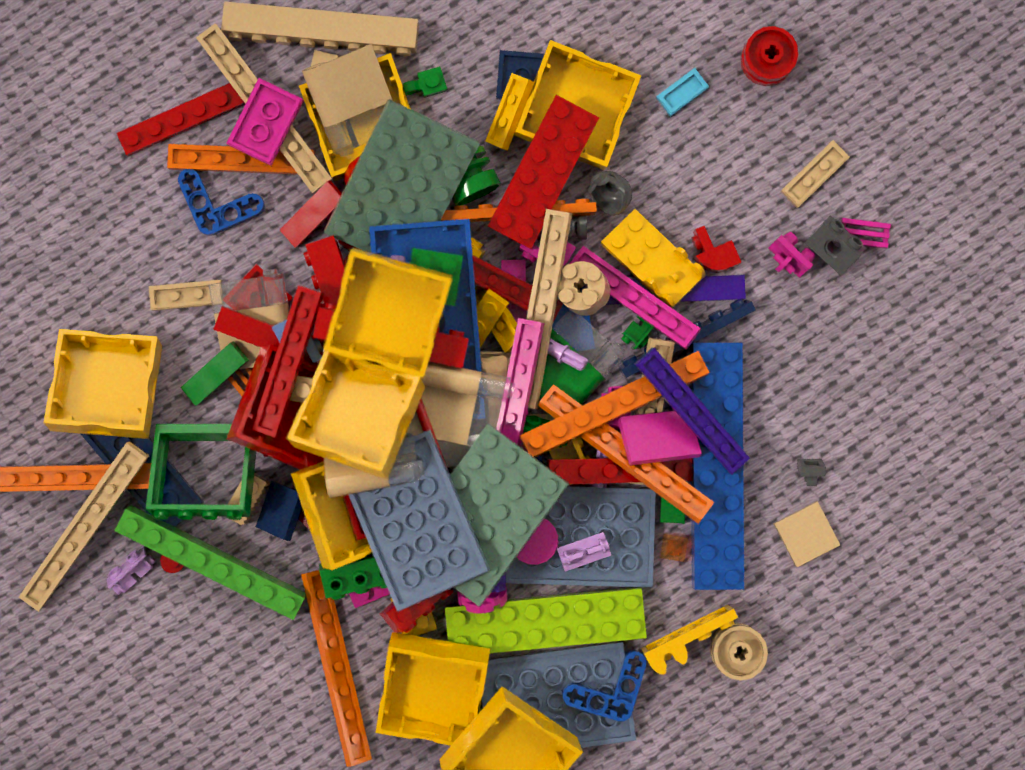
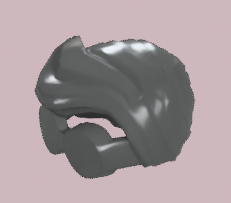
(610, 192)

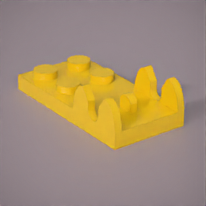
(653, 259)
(674, 643)

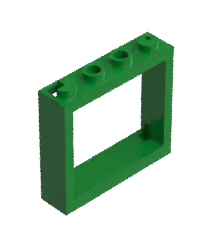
(195, 432)

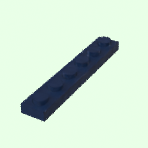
(715, 322)

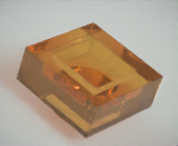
(673, 547)

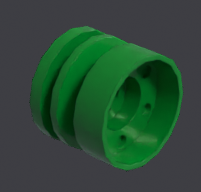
(475, 181)

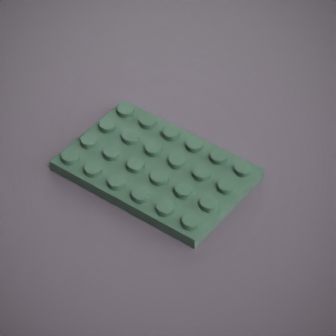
(401, 175)
(505, 501)

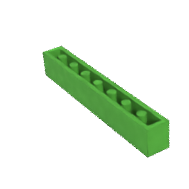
(210, 561)

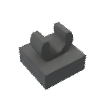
(811, 469)

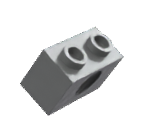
(836, 257)

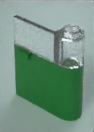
(591, 344)

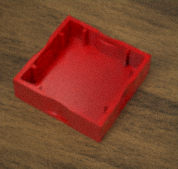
(241, 427)

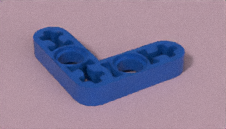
(216, 214)
(618, 696)

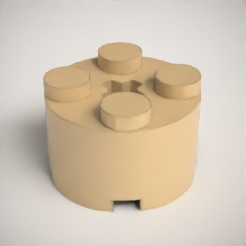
(591, 299)

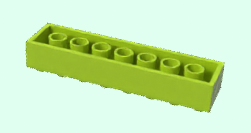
(551, 621)

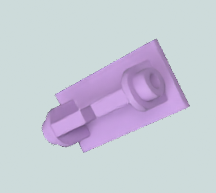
(584, 551)
(122, 575)

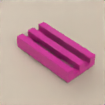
(885, 235)

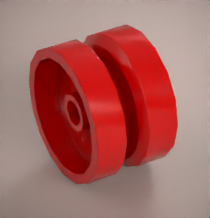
(766, 42)

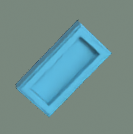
(682, 92)

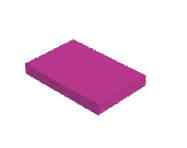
(265, 121)
(657, 438)

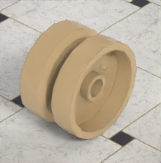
(749, 661)

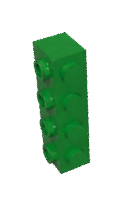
(352, 577)

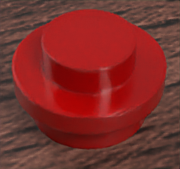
(170, 565)

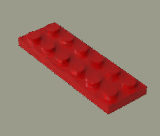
(543, 171)

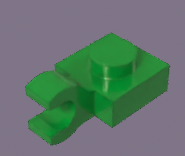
(429, 82)

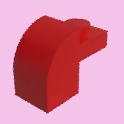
(714, 258)

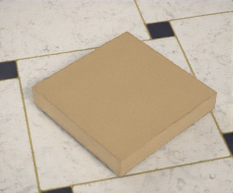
(806, 534)

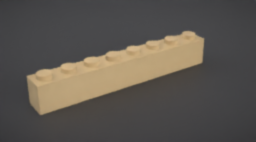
(319, 27)

